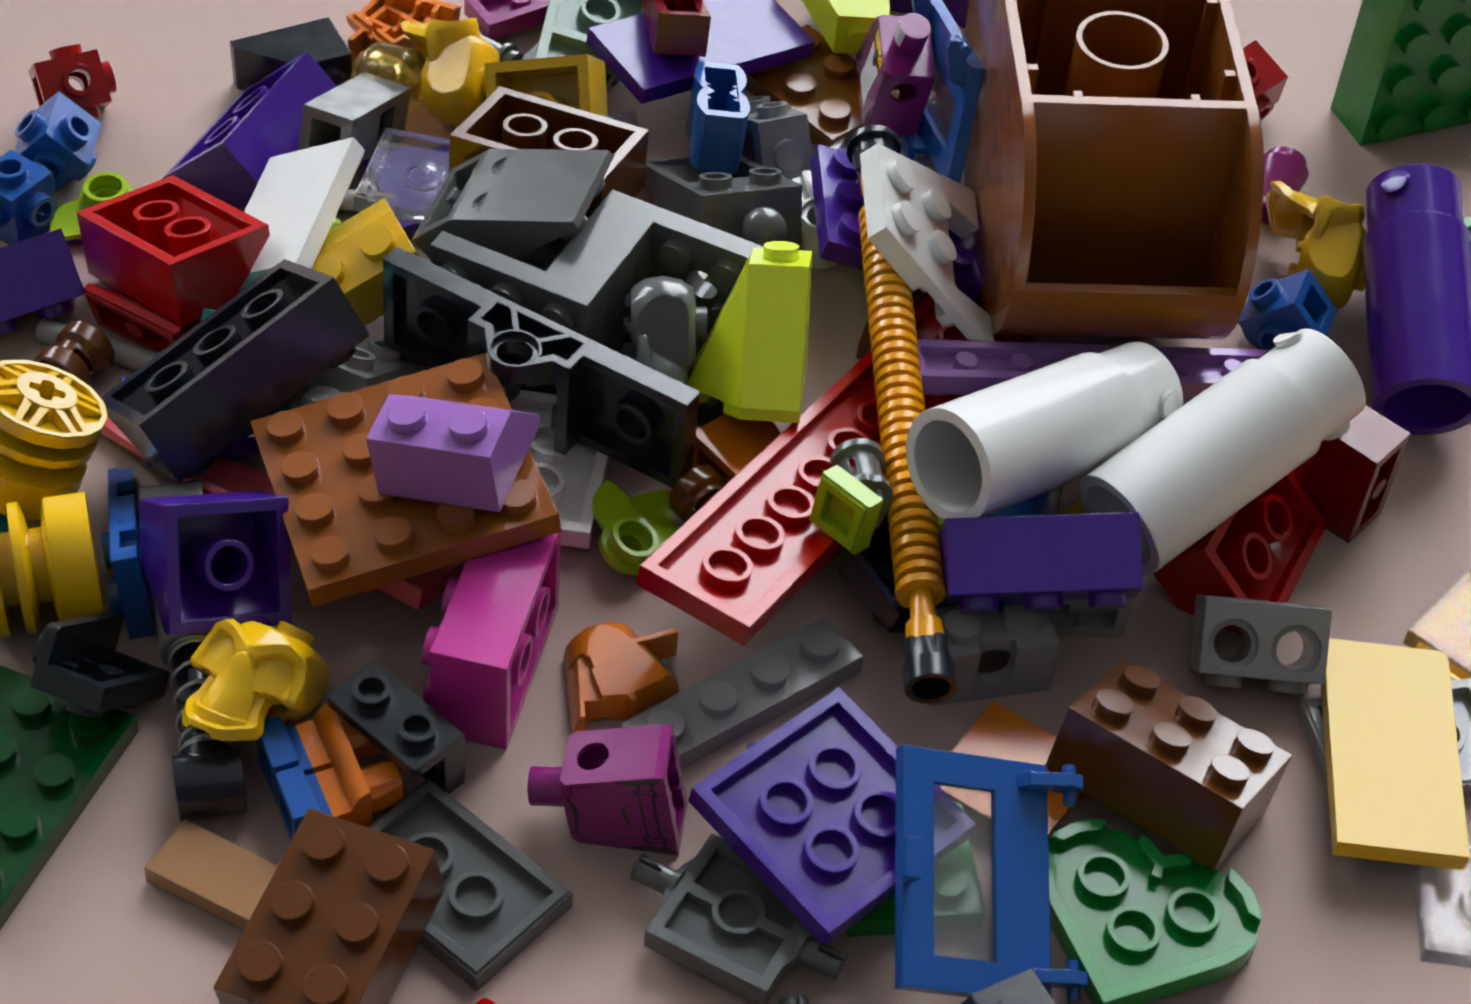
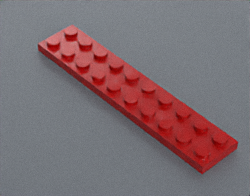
(755, 537)

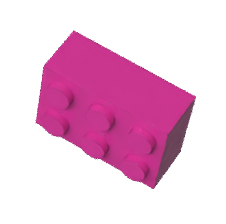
(492, 638)

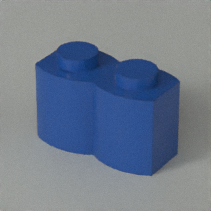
(717, 117)

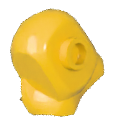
(453, 66)
(1326, 236)
(253, 677)

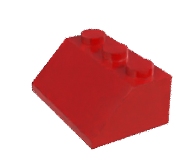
(171, 247)
(1251, 553)

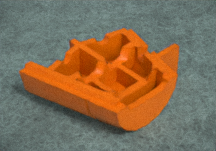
(382, 21)
(617, 672)

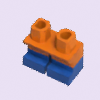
(319, 770)

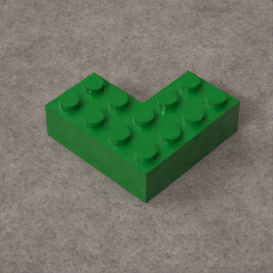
(1406, 69)

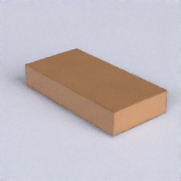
(210, 873)

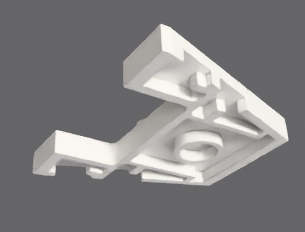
(909, 225)

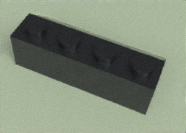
(235, 368)

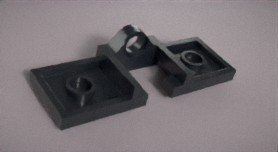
(601, 394)

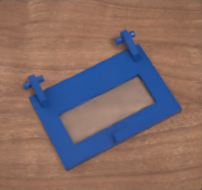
(953, 98)
(975, 872)

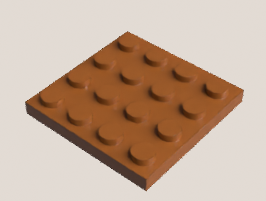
(363, 540)

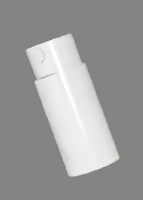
(1038, 429)
(1228, 444)

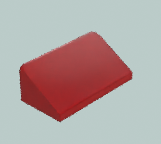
(132, 319)

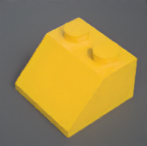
(567, 80)
(356, 253)

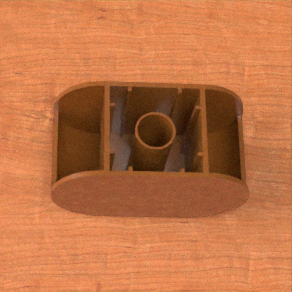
(1114, 167)

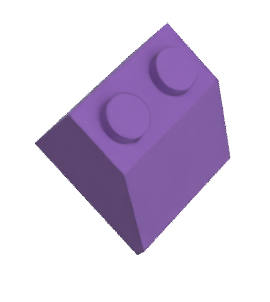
(449, 450)

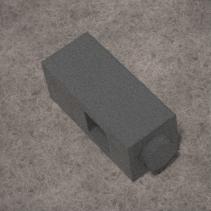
(356, 110)

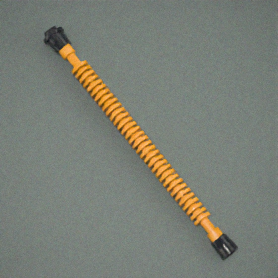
(899, 394)

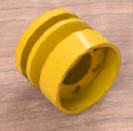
(45, 433)
(49, 563)

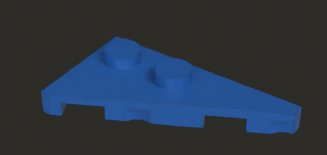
(121, 550)

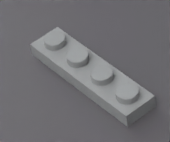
(755, 690)

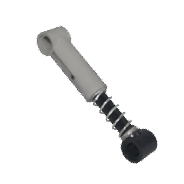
(206, 769)

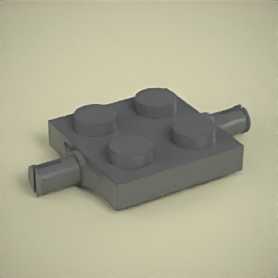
(729, 923)

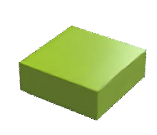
(846, 509)

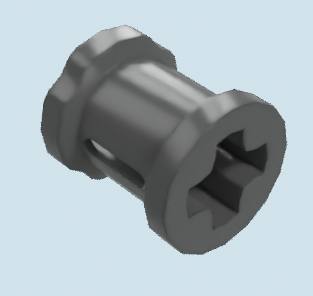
(869, 464)

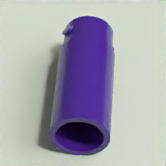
(1418, 299)

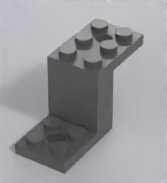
(600, 265)

